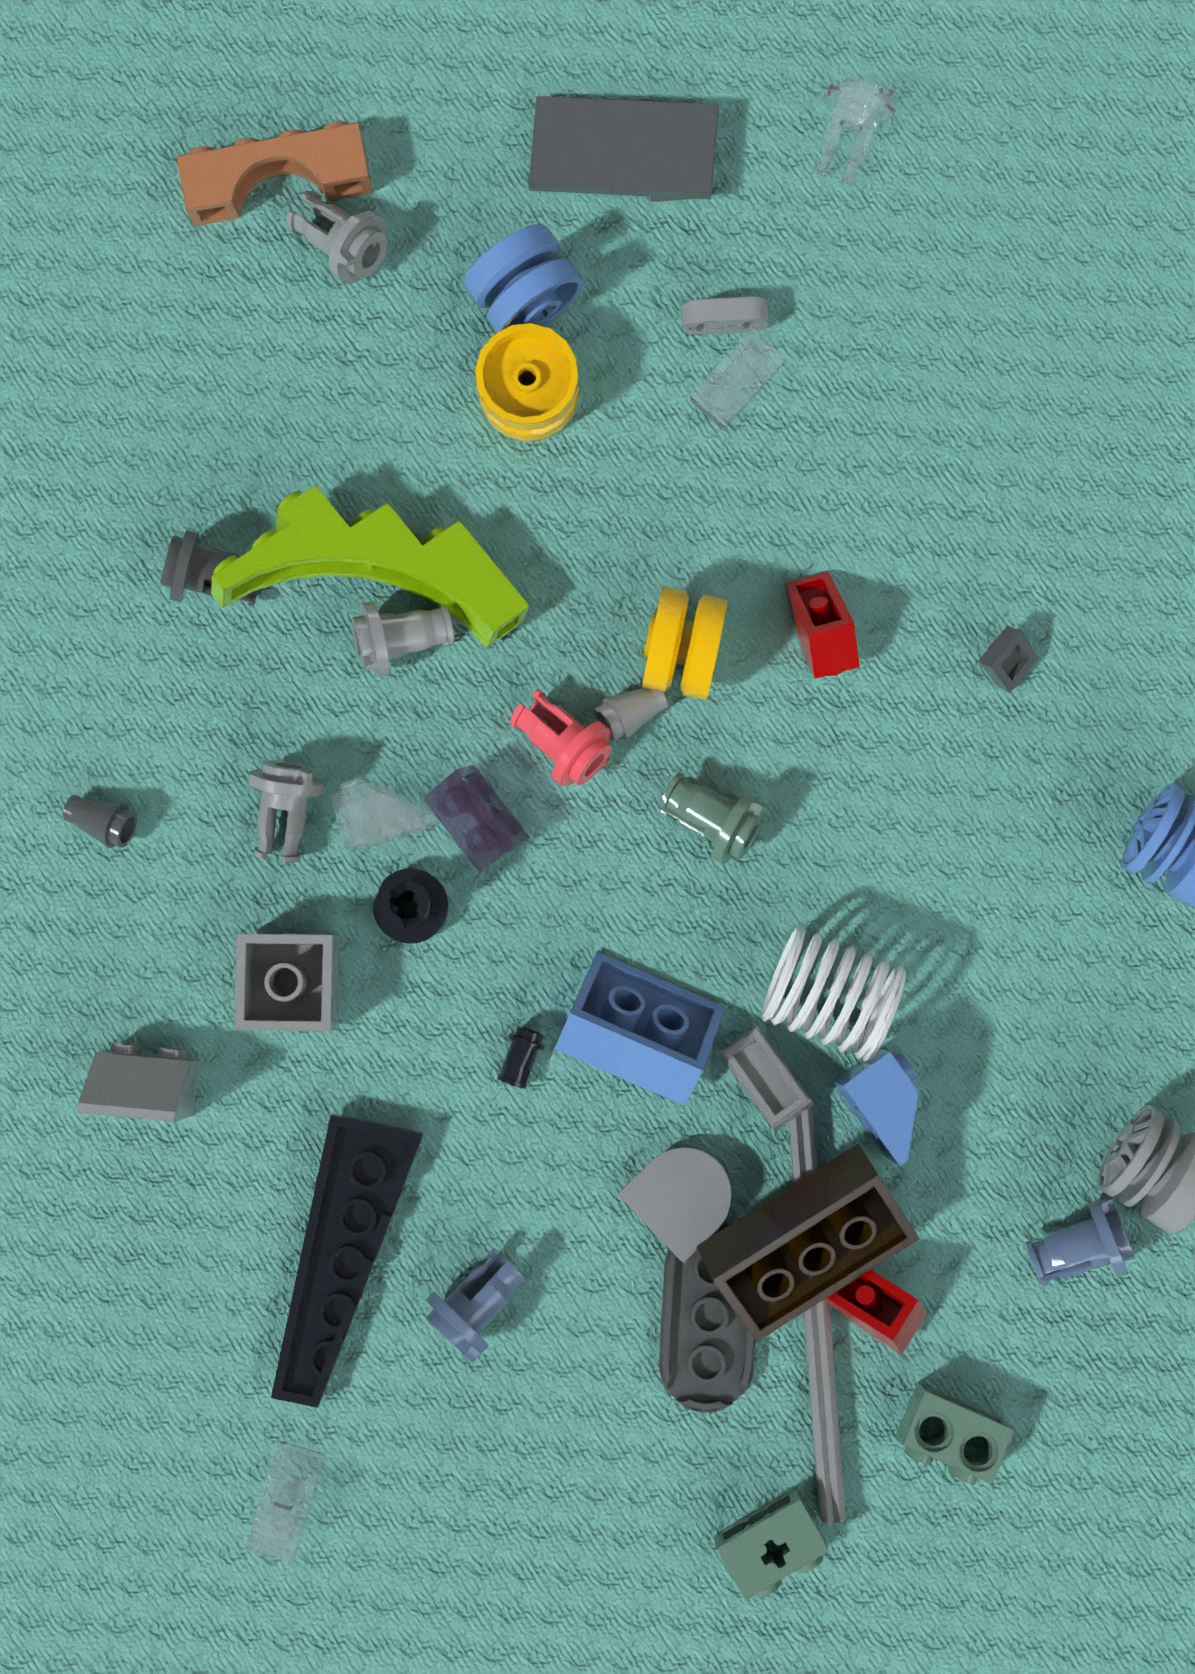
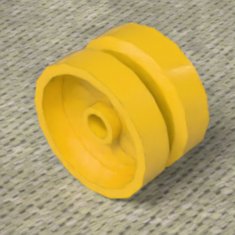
(523, 355)
(683, 642)

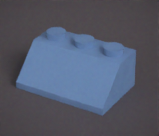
(640, 1028)

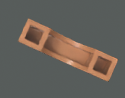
(221, 178)

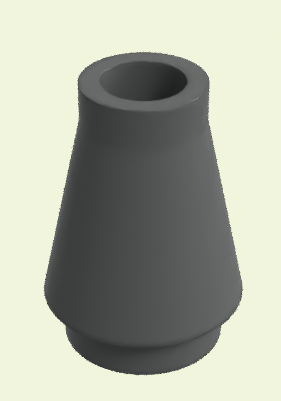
(103, 820)

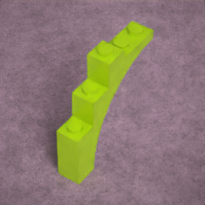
(378, 547)

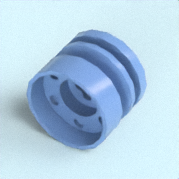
(1164, 841)

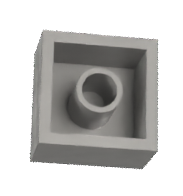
(287, 982)

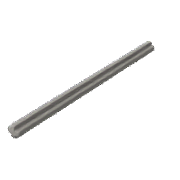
(819, 1353)

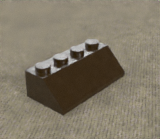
(806, 1243)

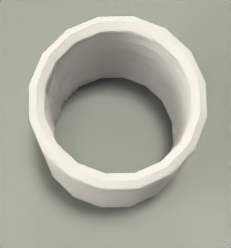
(879, 1002)

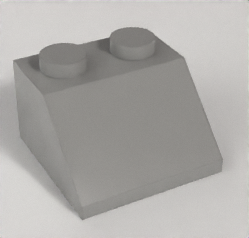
(140, 1084)

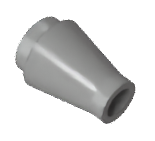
(630, 711)

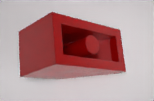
(823, 625)
(880, 1309)

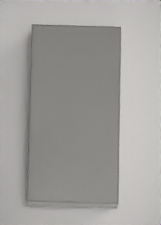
(766, 1078)

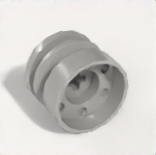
(1153, 1166)

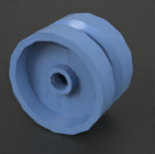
(523, 279)

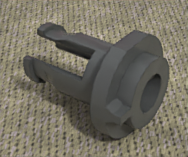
(192, 567)

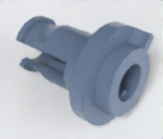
(1083, 1246)
(475, 1304)

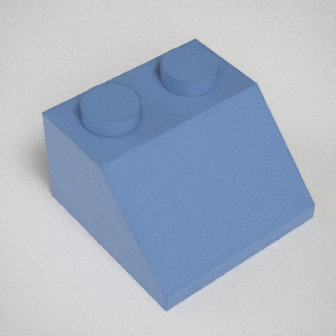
(883, 1101)

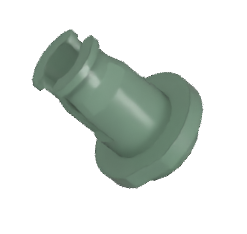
(715, 817)

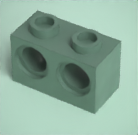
(959, 1424)

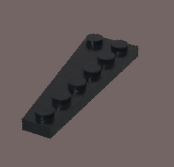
(349, 1215)

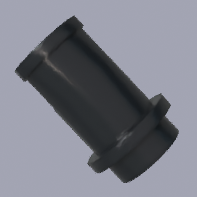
(520, 1056)

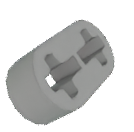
(724, 315)

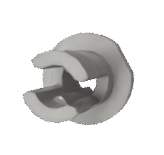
(353, 243)
(391, 635)
(286, 788)

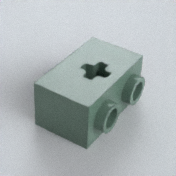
(788, 1525)

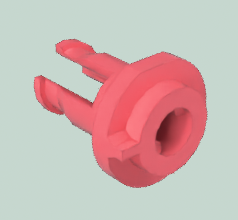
(574, 748)

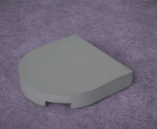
(681, 1198)

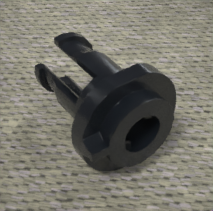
(431, 908)

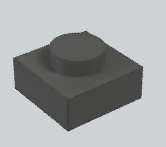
(1008, 659)

